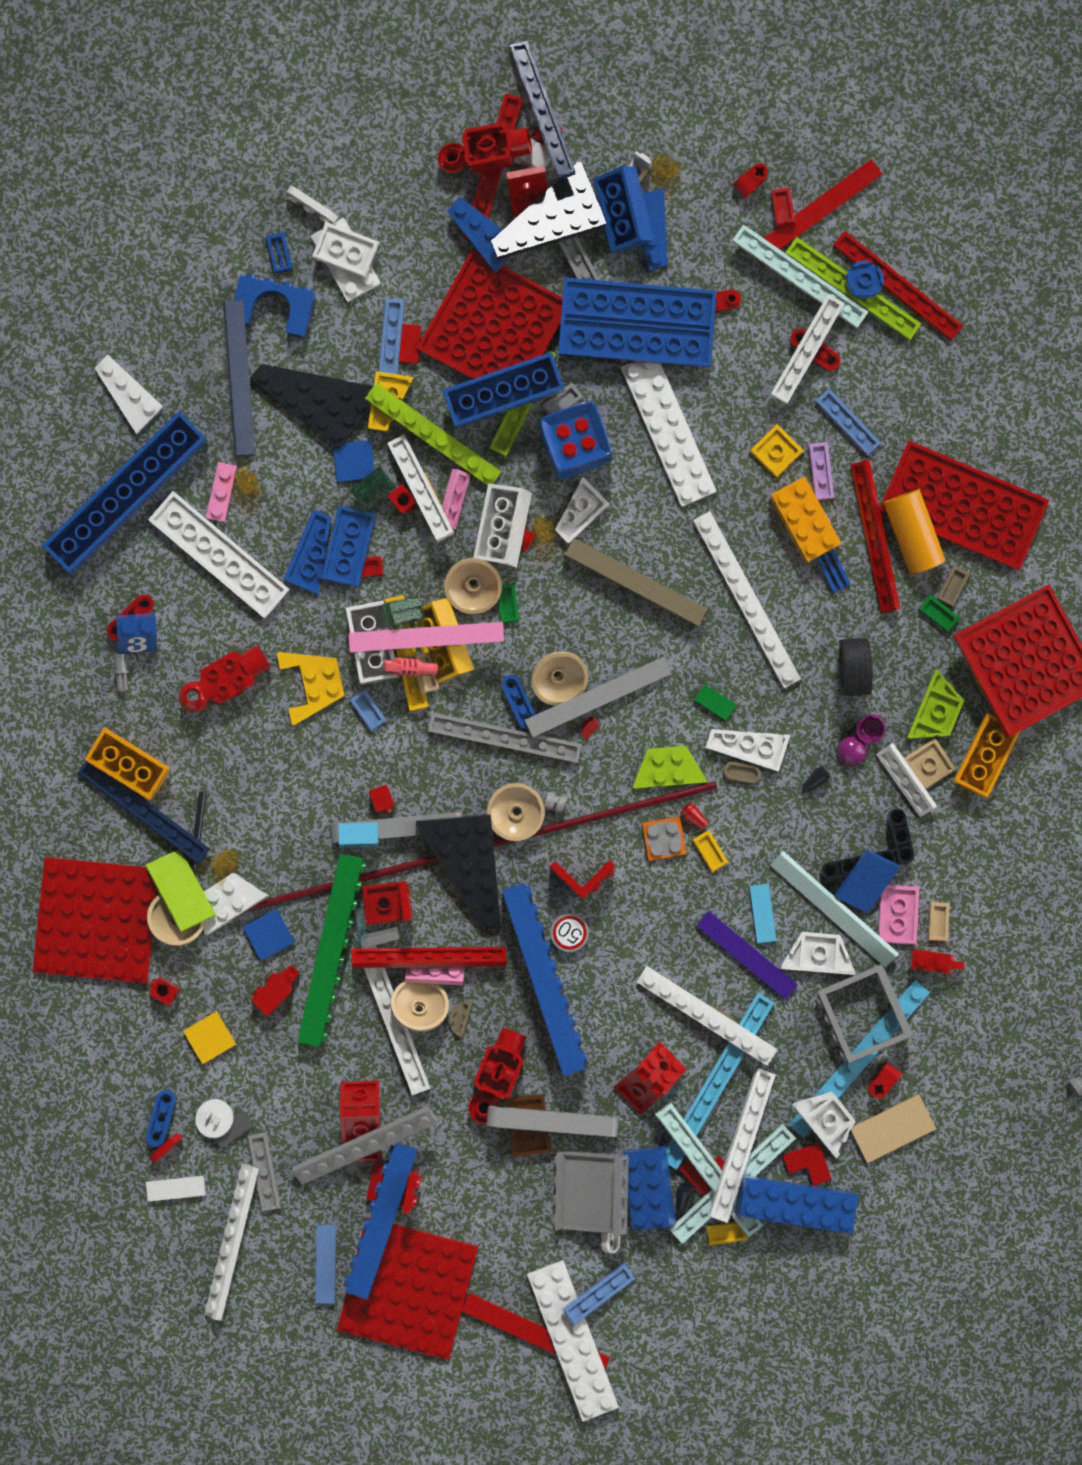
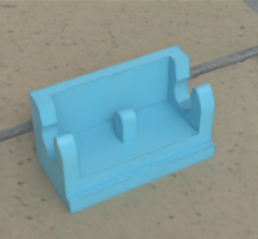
(358, 835)

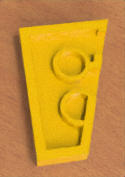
(395, 385)

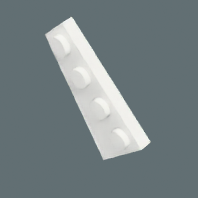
(130, 396)
(757, 748)

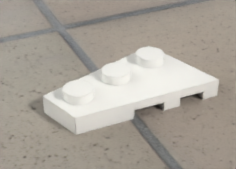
(581, 511)

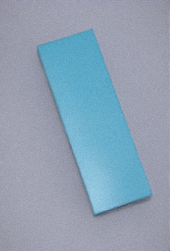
(762, 913)

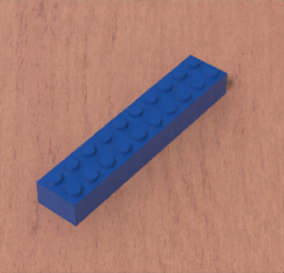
(125, 493)
(543, 978)

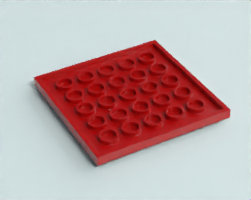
(491, 320)
(1025, 660)
(94, 920)
(414, 1293)

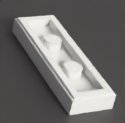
(175, 1188)

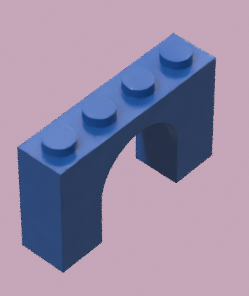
(300, 300)

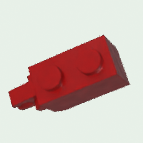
(933, 961)
(276, 990)

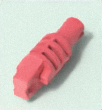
(409, 667)

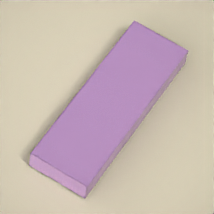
(821, 471)

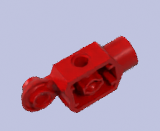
(486, 149)
(224, 679)
(497, 1072)

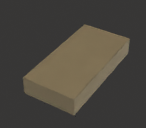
(953, 586)

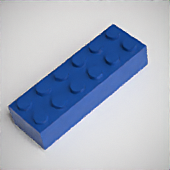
(503, 390)
(796, 1204)

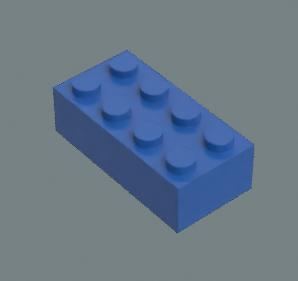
(623, 209)
(650, 1188)

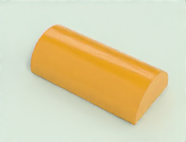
(914, 531)
(985, 757)
(127, 764)

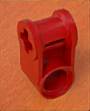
(749, 182)
(886, 1078)

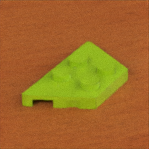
(937, 709)
(668, 767)

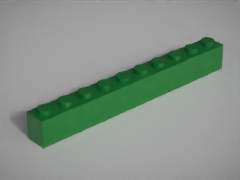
(330, 950)

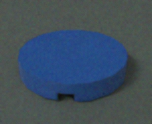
(864, 280)

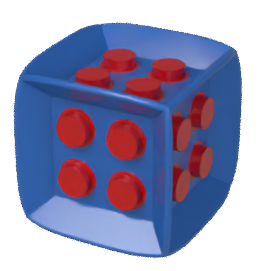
(575, 440)

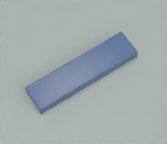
(391, 336)
(848, 422)
(325, 1264)
(598, 1294)

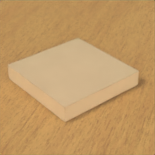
(930, 763)

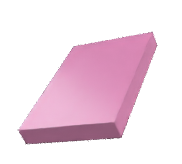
(899, 914)

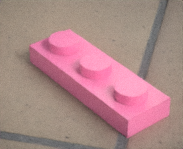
(221, 492)
(455, 496)
(435, 975)

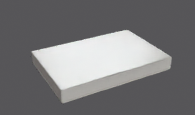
(345, 250)

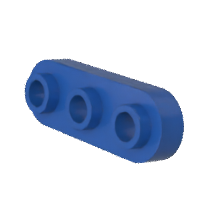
(517, 693)
(157, 1126)

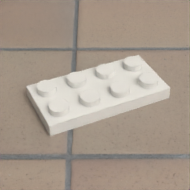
(350, 284)

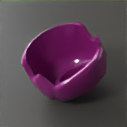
(875, 724)
(851, 751)

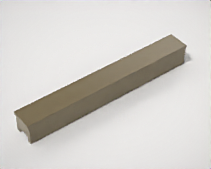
(635, 582)

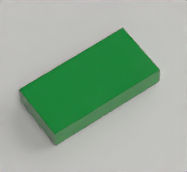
(508, 604)
(938, 613)
(715, 702)

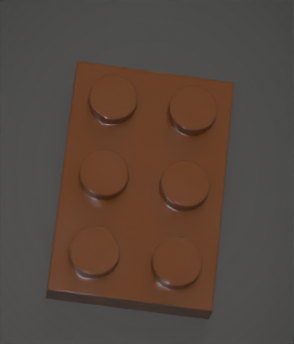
(528, 1141)

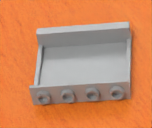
(591, 1192)

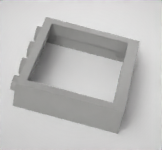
(837, 1034)

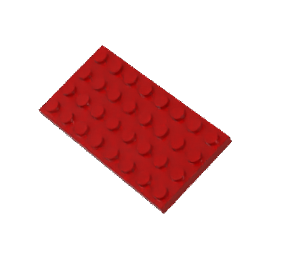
(970, 504)

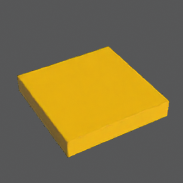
(776, 450)
(209, 1037)

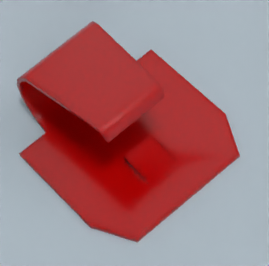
(590, 726)

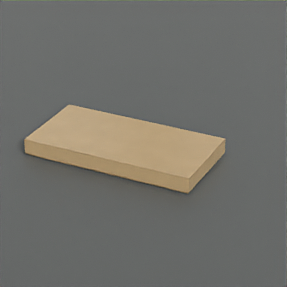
(893, 1128)

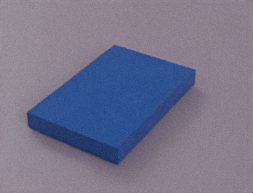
(867, 881)

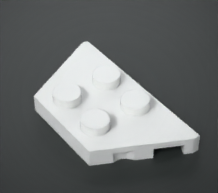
(230, 899)
(819, 954)
(827, 1119)

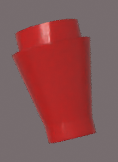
(694, 816)

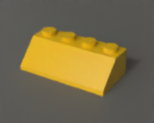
(451, 659)

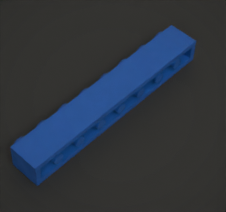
(381, 1220)

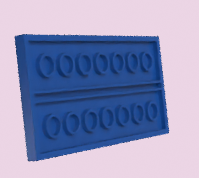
(637, 322)

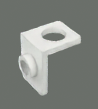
(642, 162)

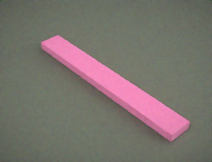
(426, 637)

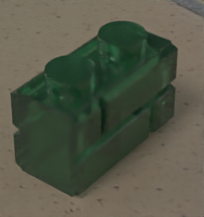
(373, 488)
(402, 612)

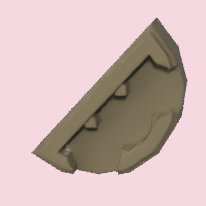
(459, 1017)

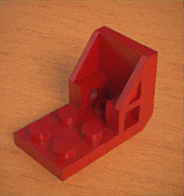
(360, 1112)

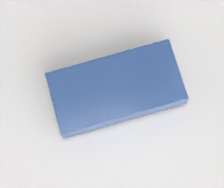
(368, 710)

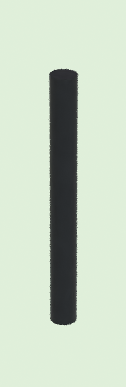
(199, 822)

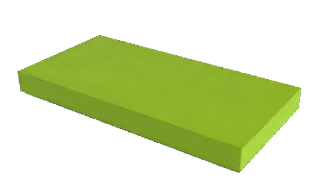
(180, 890)

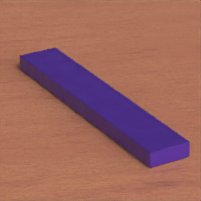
(747, 955)

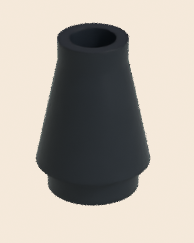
(816, 779)
(684, 1195)

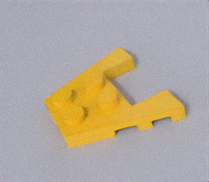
(320, 681)

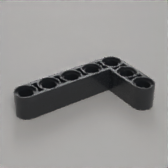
(894, 853)

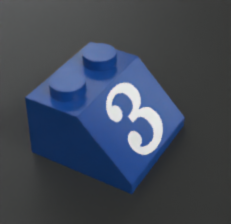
(136, 633)

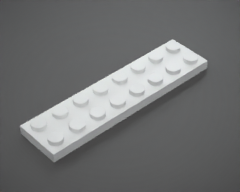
(669, 431)
(219, 554)
(572, 1343)

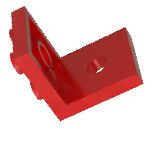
(526, 187)
(592, 885)
(399, 902)
(650, 1078)
(408, 1199)

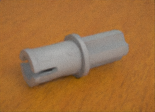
(121, 672)

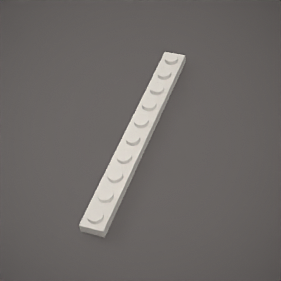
(746, 599)

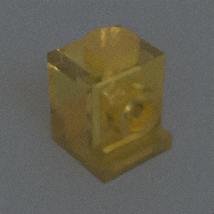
(669, 173)
(247, 481)
(544, 529)
(225, 861)

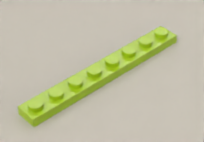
(835, 276)
(432, 435)

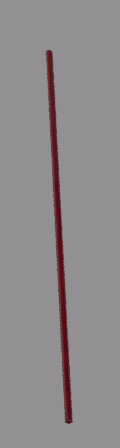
(497, 842)

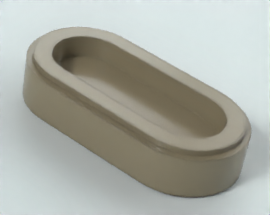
(742, 772)

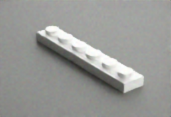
(807, 348)
(421, 488)

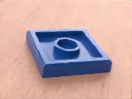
(353, 461)
(269, 934)

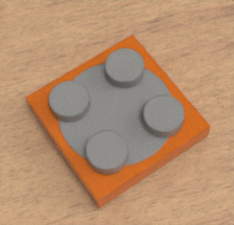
(664, 838)

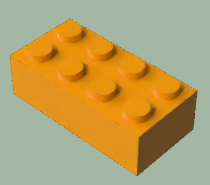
(805, 520)

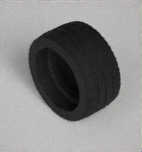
(855, 667)

